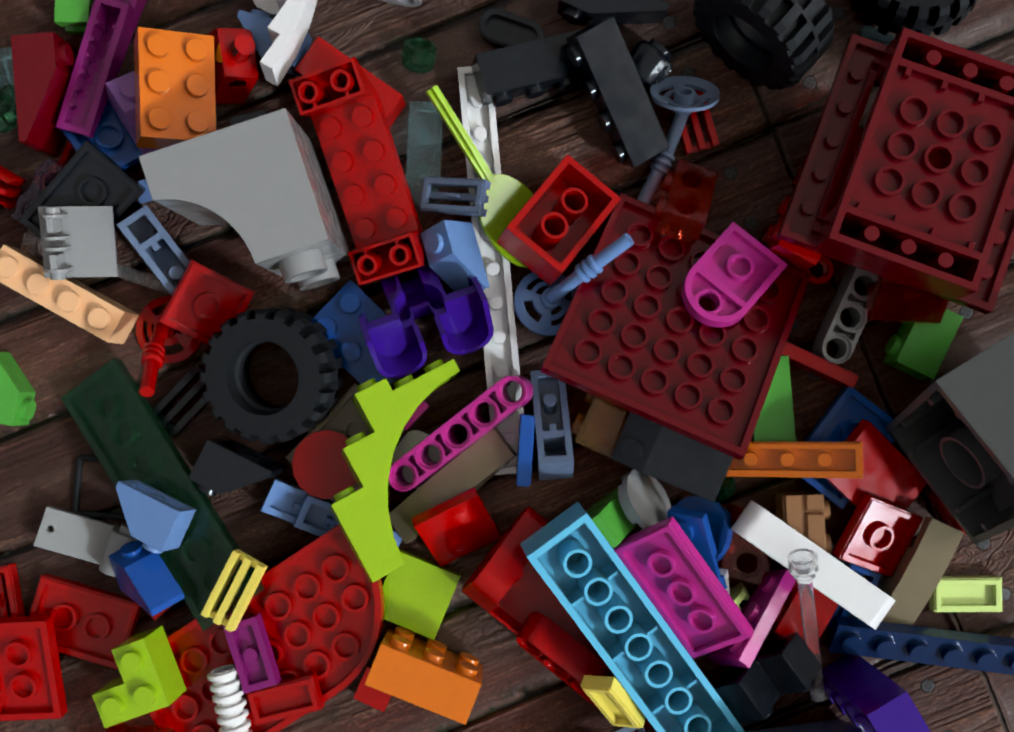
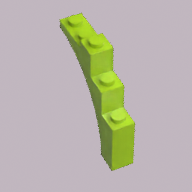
(365, 512)

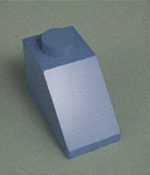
(454, 253)
(153, 516)

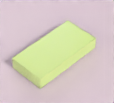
(967, 594)

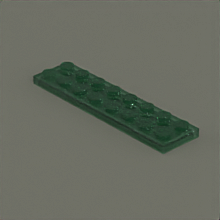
(137, 447)

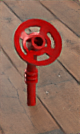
(154, 350)

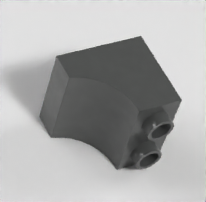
(964, 440)

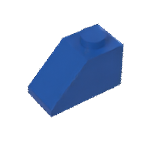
(145, 578)

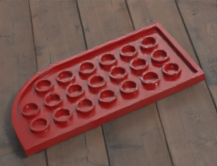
(317, 619)

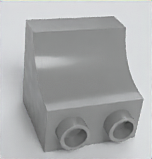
(264, 185)

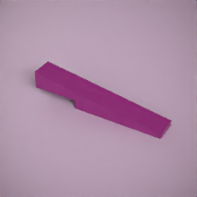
(98, 62)

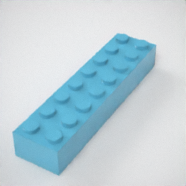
(625, 626)

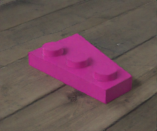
(761, 613)

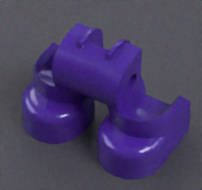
(396, 340)

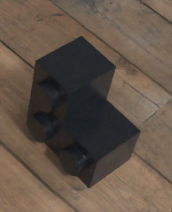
(778, 669)

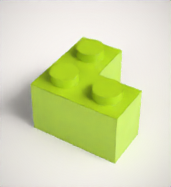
(147, 679)

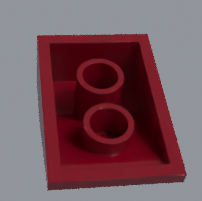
(41, 79)

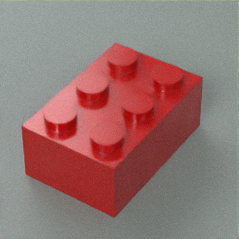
(558, 220)

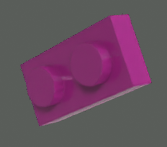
(253, 654)

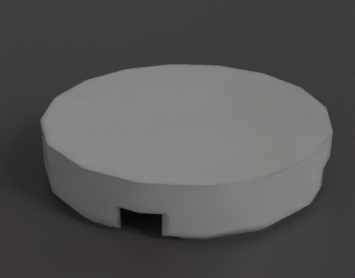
(643, 499)

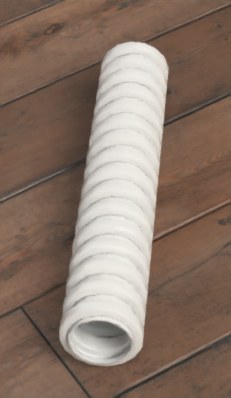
(229, 699)

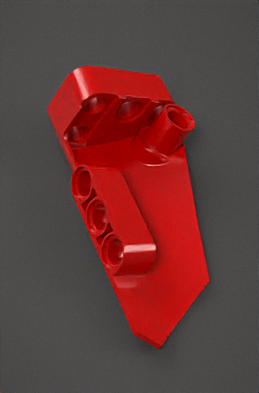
(523, 603)

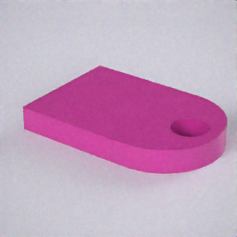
(732, 275)

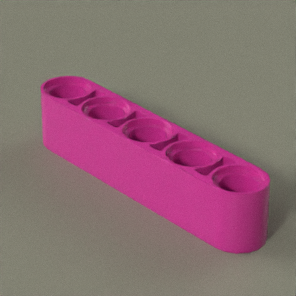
(445, 440)

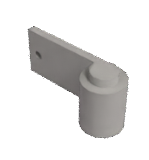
(81, 537)

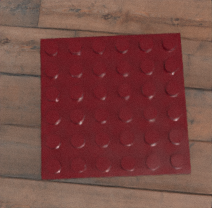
(645, 352)

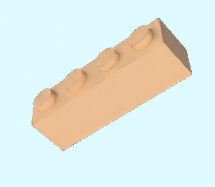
(66, 297)

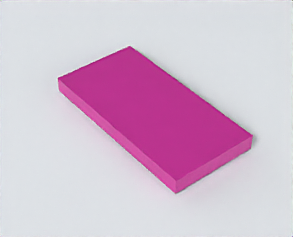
(683, 588)

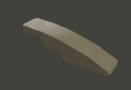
(466, 471)
(920, 571)

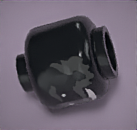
(651, 62)

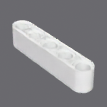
(833, 577)

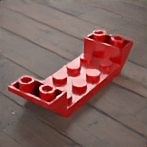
(363, 169)

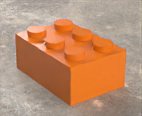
(173, 87)
(426, 674)

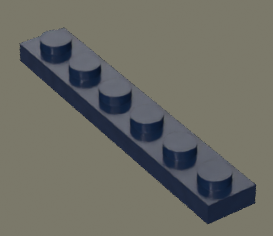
(922, 645)

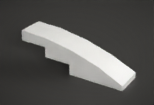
(287, 35)

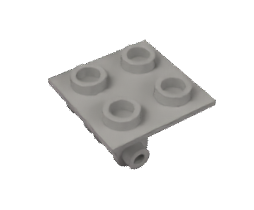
(78, 241)

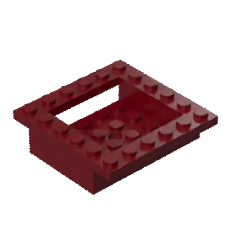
(896, 211)

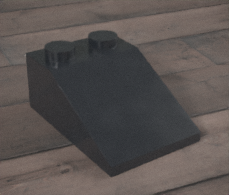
(671, 457)

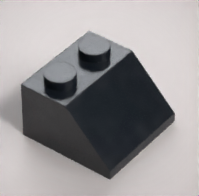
(231, 465)

